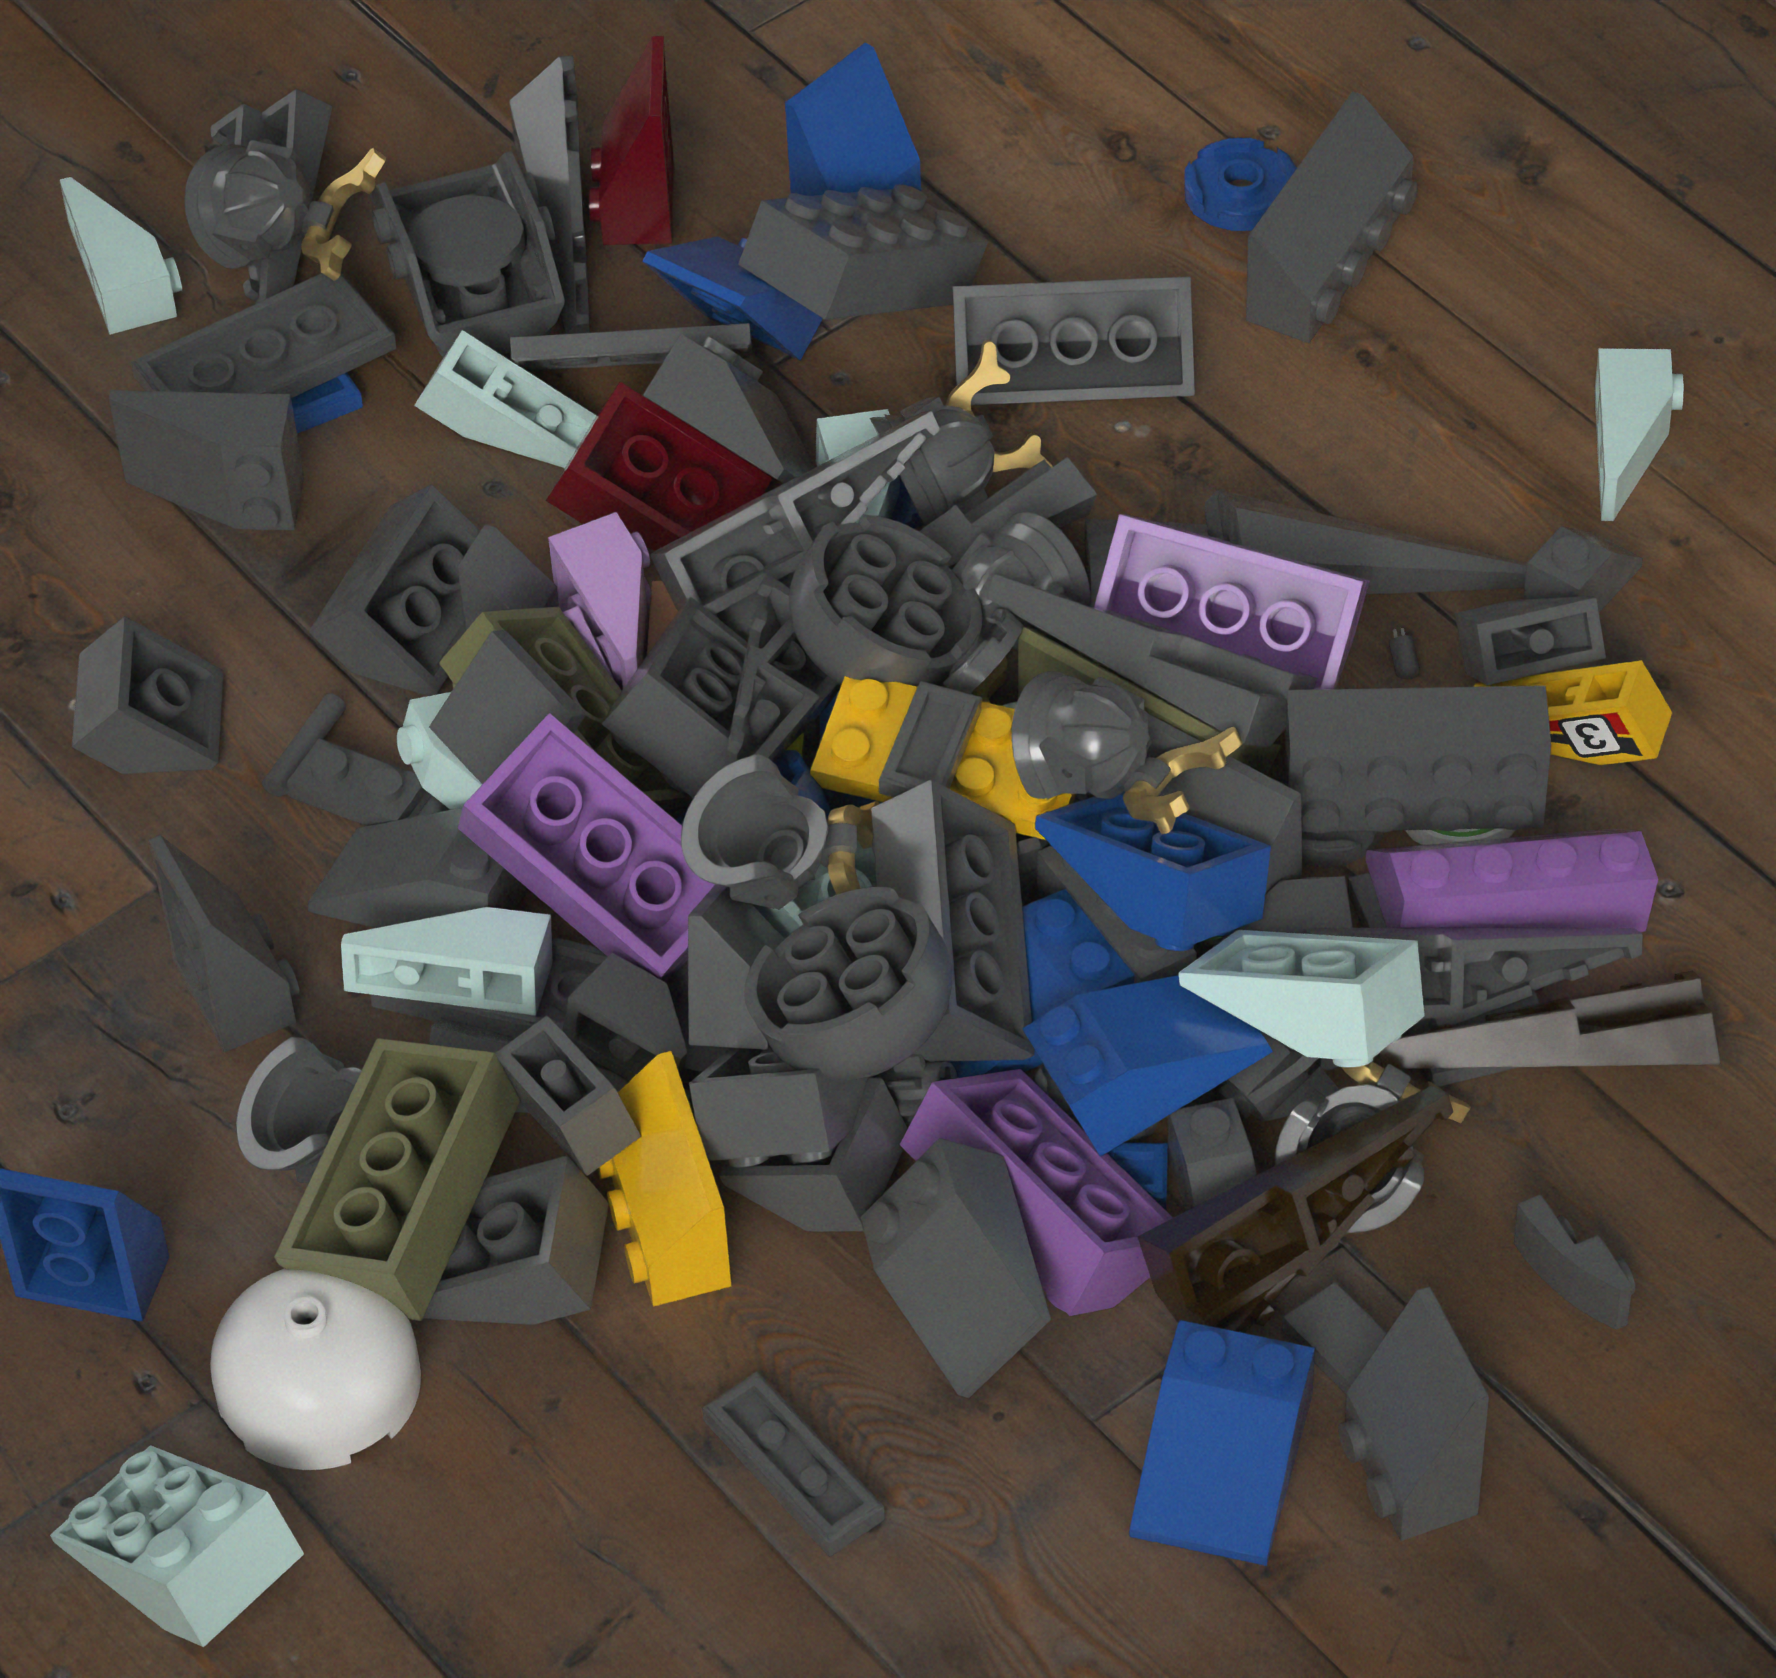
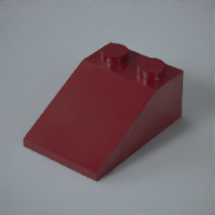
(636, 158)
(652, 472)

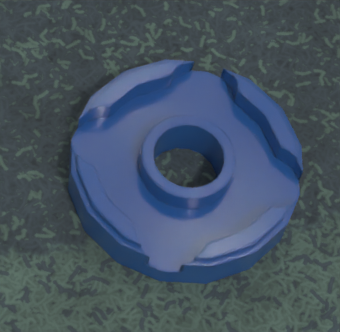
(1232, 159)

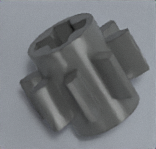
(911, 1080)

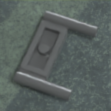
(345, 779)

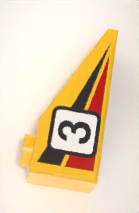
(1602, 712)

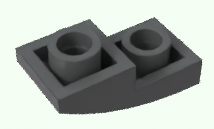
(1579, 1271)

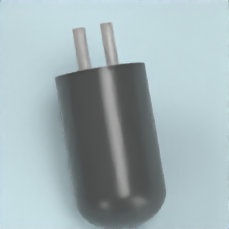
(1404, 655)

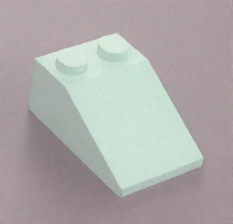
(1315, 991)

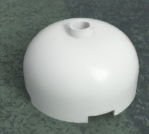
(313, 1369)

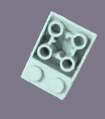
(181, 1542)

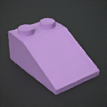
(604, 575)

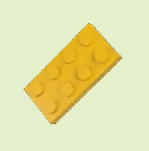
(866, 727)

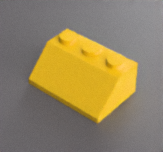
(667, 1192)

